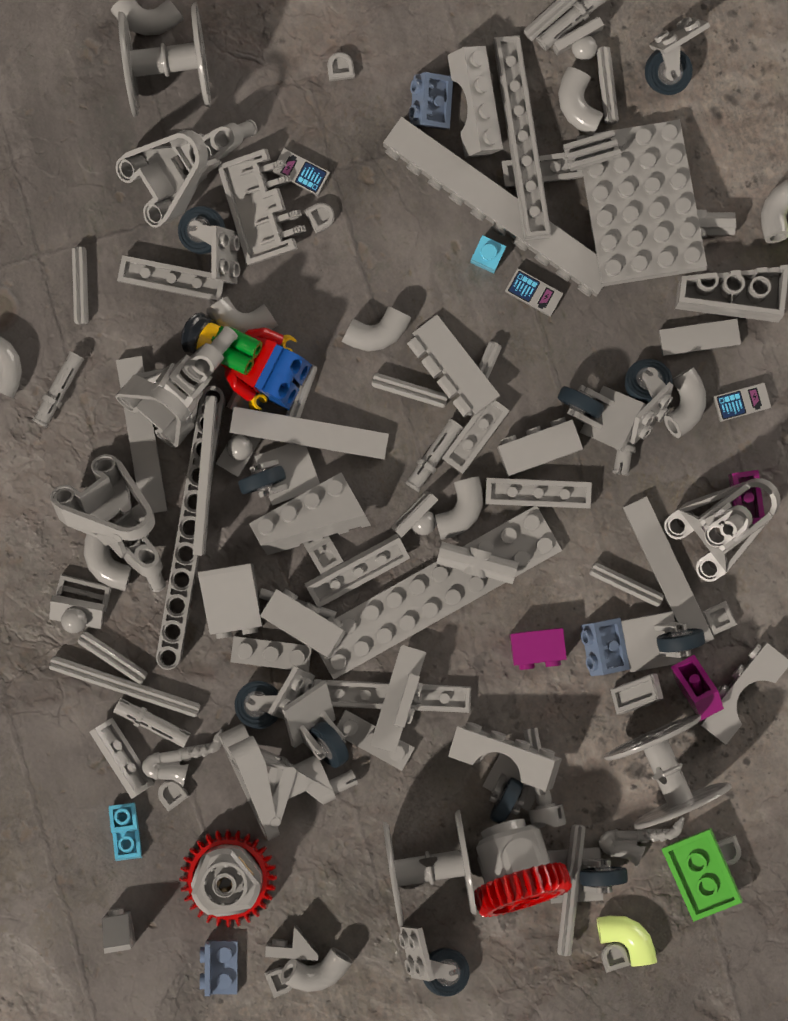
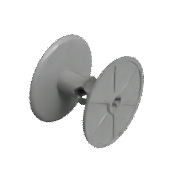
(163, 59)
(668, 773)
(411, 871)

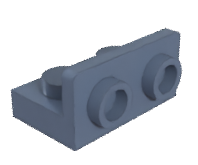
(431, 100)
(605, 647)
(220, 967)

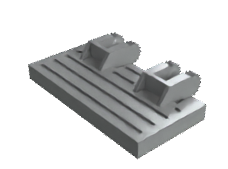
(255, 206)

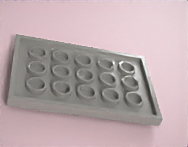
(644, 206)

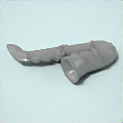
(167, 764)
(624, 842)

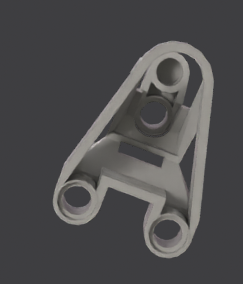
(163, 175)
(165, 403)
(100, 503)
(731, 521)
(270, 791)

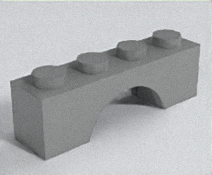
(471, 71)
(764, 665)
(536, 767)

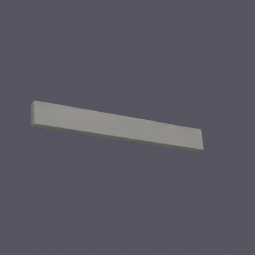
(522, 137)

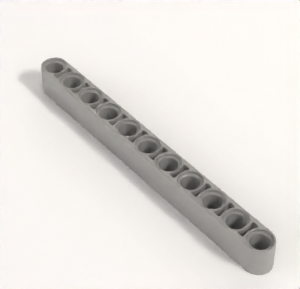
(182, 540)

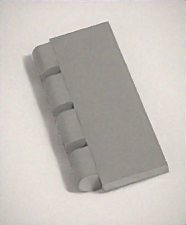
(452, 360)

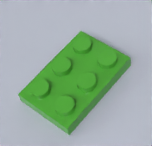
(702, 874)

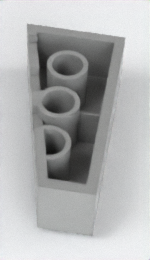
(737, 293)
(310, 516)

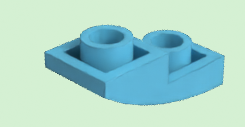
(125, 831)

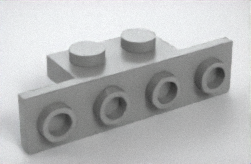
(398, 699)

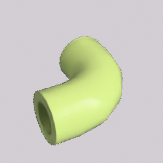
(630, 934)

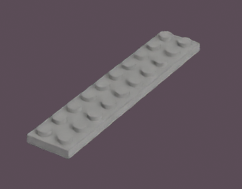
(436, 593)

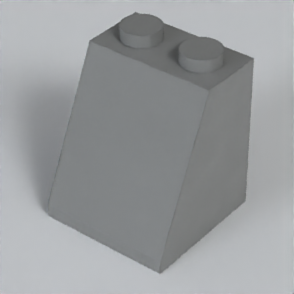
(231, 600)

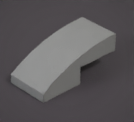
(323, 554)

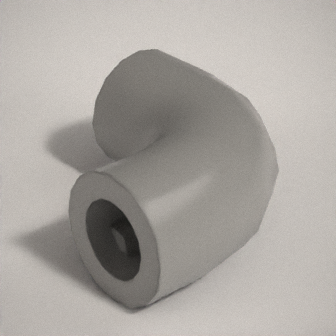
(149, 21)
(573, 101)
(774, 214)
(227, 315)
(379, 335)
(9, 369)
(691, 403)
(464, 512)
(104, 566)
(318, 976)

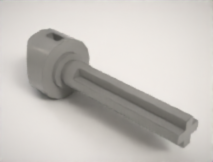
(545, 811)

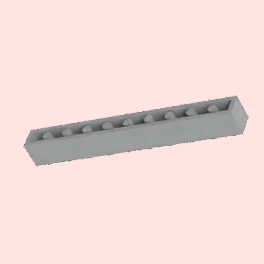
(491, 203)

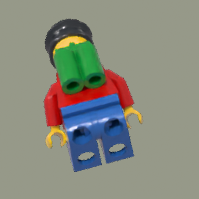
(253, 361)

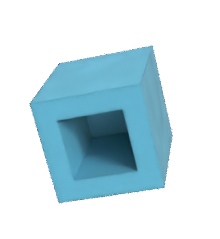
(488, 254)

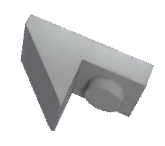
(300, 949)

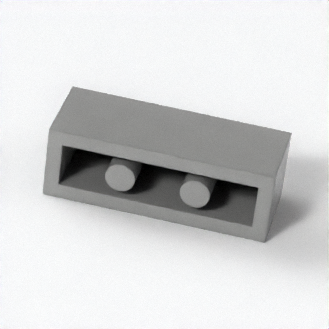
(539, 446)
(303, 622)

